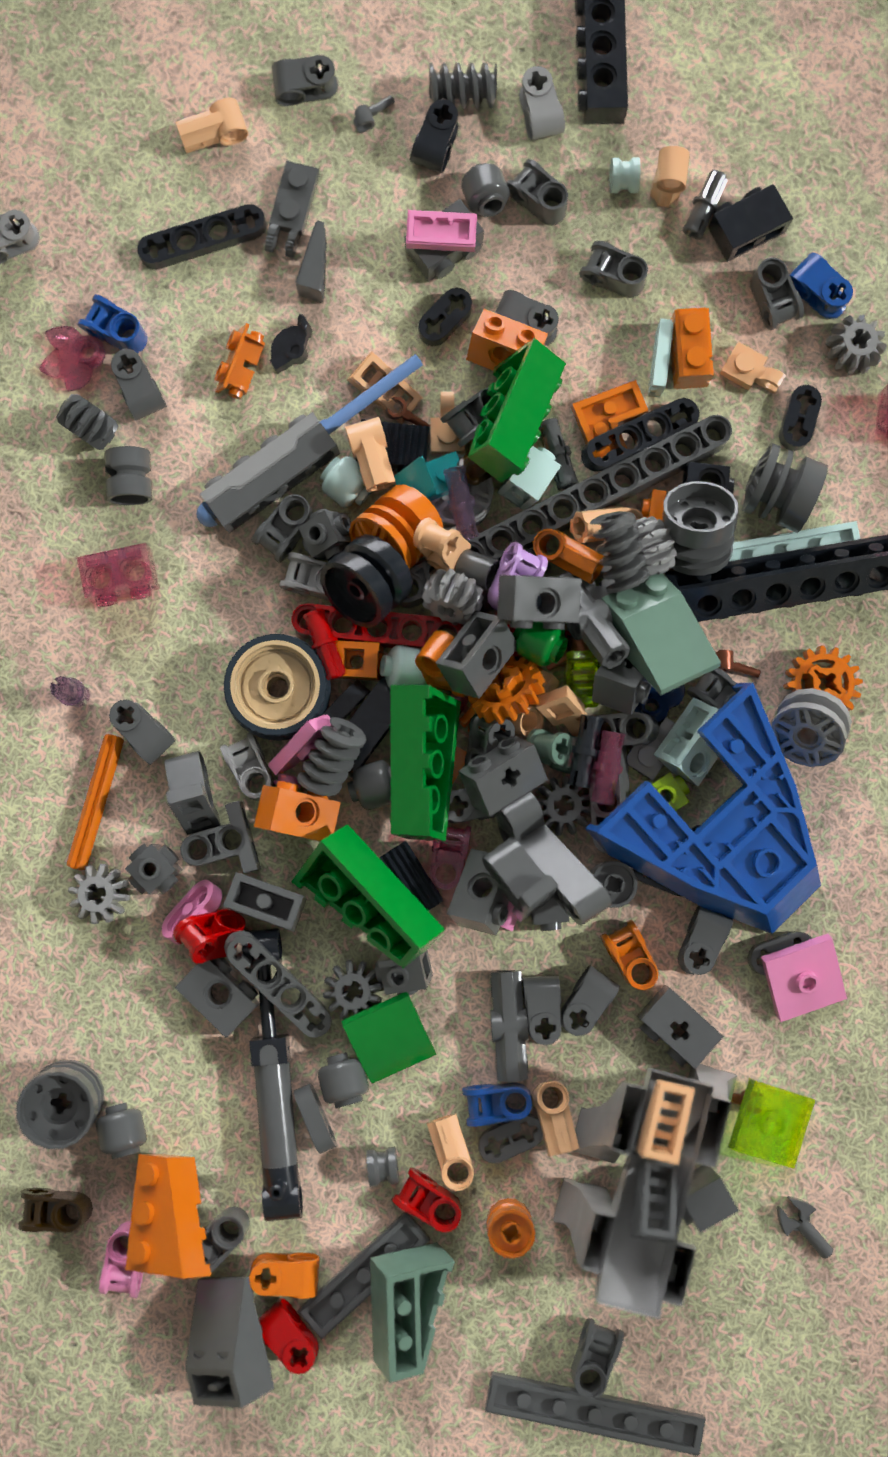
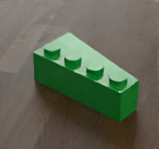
(516, 409)
(422, 760)
(369, 896)

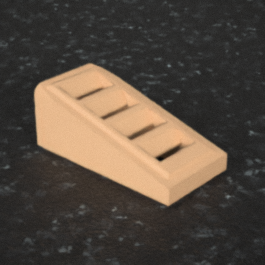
(383, 369)
(672, 1151)

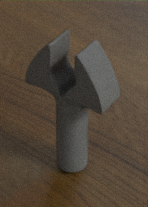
(804, 1226)

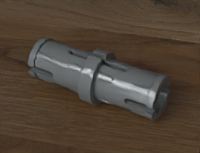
(554, 442)

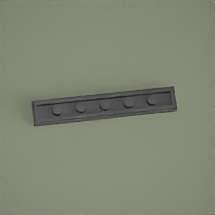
(600, 1416)

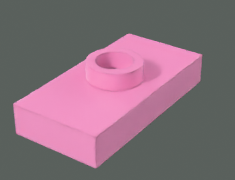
(441, 231)
(299, 745)

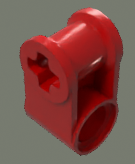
(207, 933)
(427, 1200)
(286, 1332)

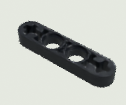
(200, 231)
(639, 432)

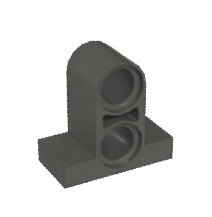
(191, 793)
(215, 841)
(519, 878)

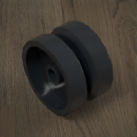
(366, 580)

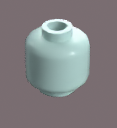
(344, 482)
(400, 667)

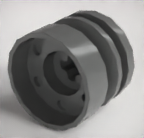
(785, 488)
(702, 525)
(42, 1113)

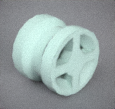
(625, 175)

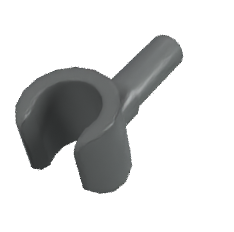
(364, 115)

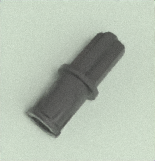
(705, 204)

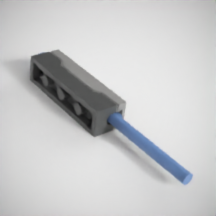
(285, 460)

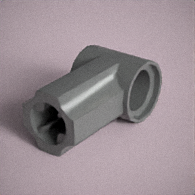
(480, 568)

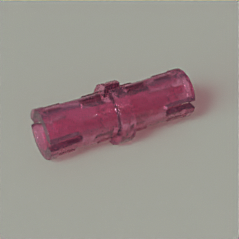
(608, 767)

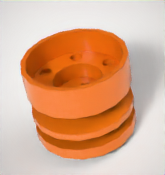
(396, 519)

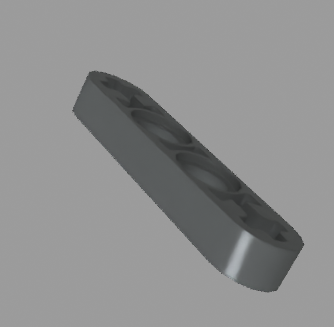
(278, 984)

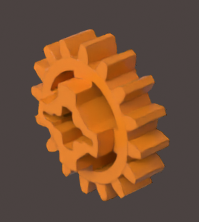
(813, 673)
(510, 692)

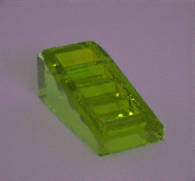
(580, 675)

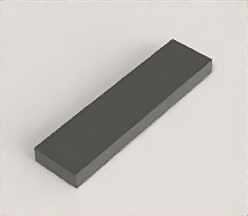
(353, 1282)

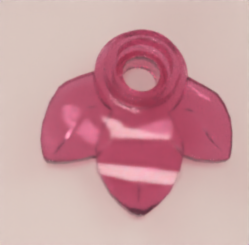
(68, 358)

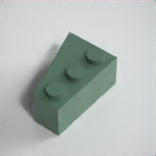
(404, 1307)

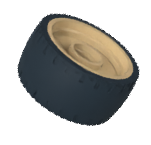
(257, 668)

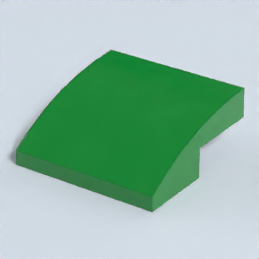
(388, 1037)

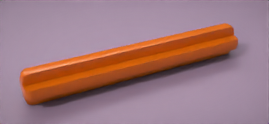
(95, 802)

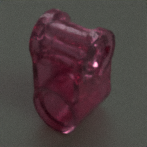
(450, 853)

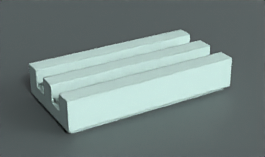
(660, 357)

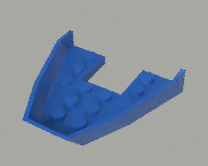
(751, 853)

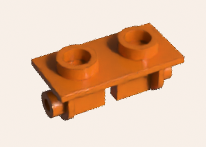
(242, 348)

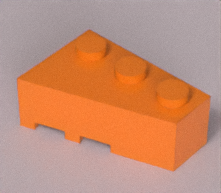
(165, 1219)

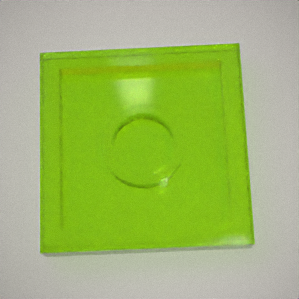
(771, 1123)

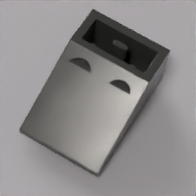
(226, 1345)

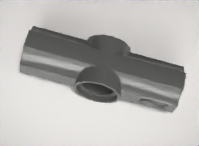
(597, 629)
(509, 1026)

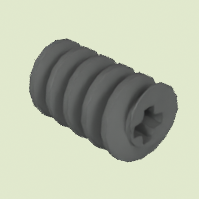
(463, 85)
(622, 550)
(333, 759)

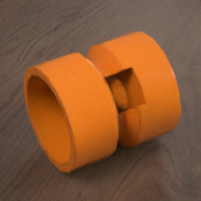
(510, 1228)

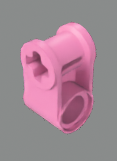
(113, 1274)

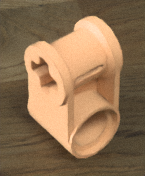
(439, 545)

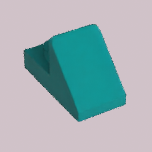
(428, 476)

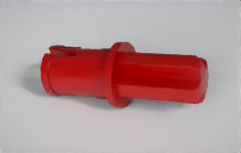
(325, 643)

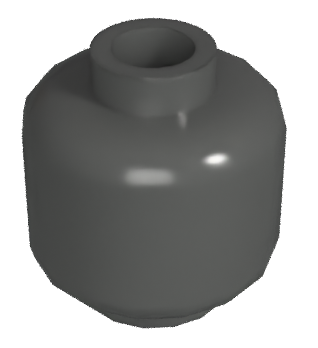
(485, 189)
(371, 785)
(342, 1080)
(121, 1131)

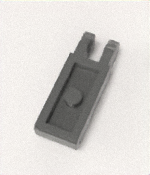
(292, 206)

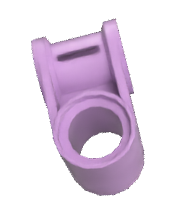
(516, 562)

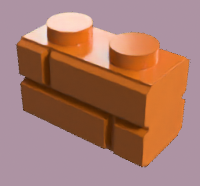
(691, 348)

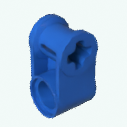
(819, 283)
(110, 323)
(494, 1104)

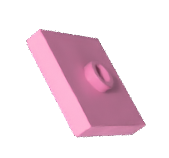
(804, 977)

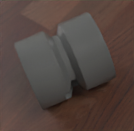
(128, 475)
(617, 880)

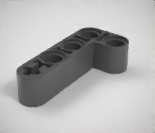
(623, 724)
(578, 889)

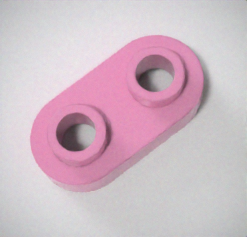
(200, 900)

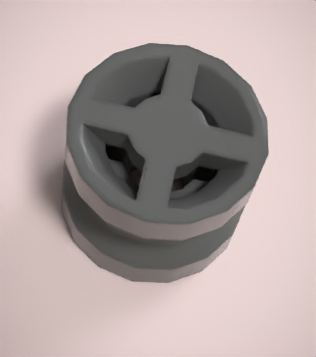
(382, 1166)

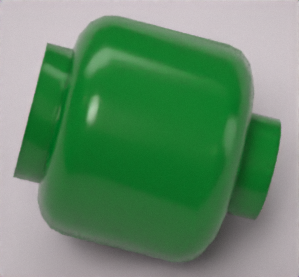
(540, 644)

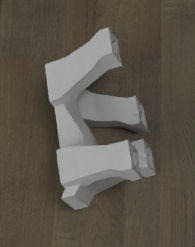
(631, 1270)

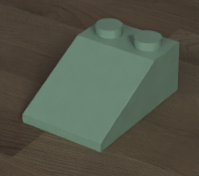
(661, 634)

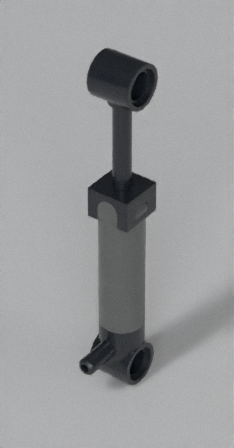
(275, 1111)

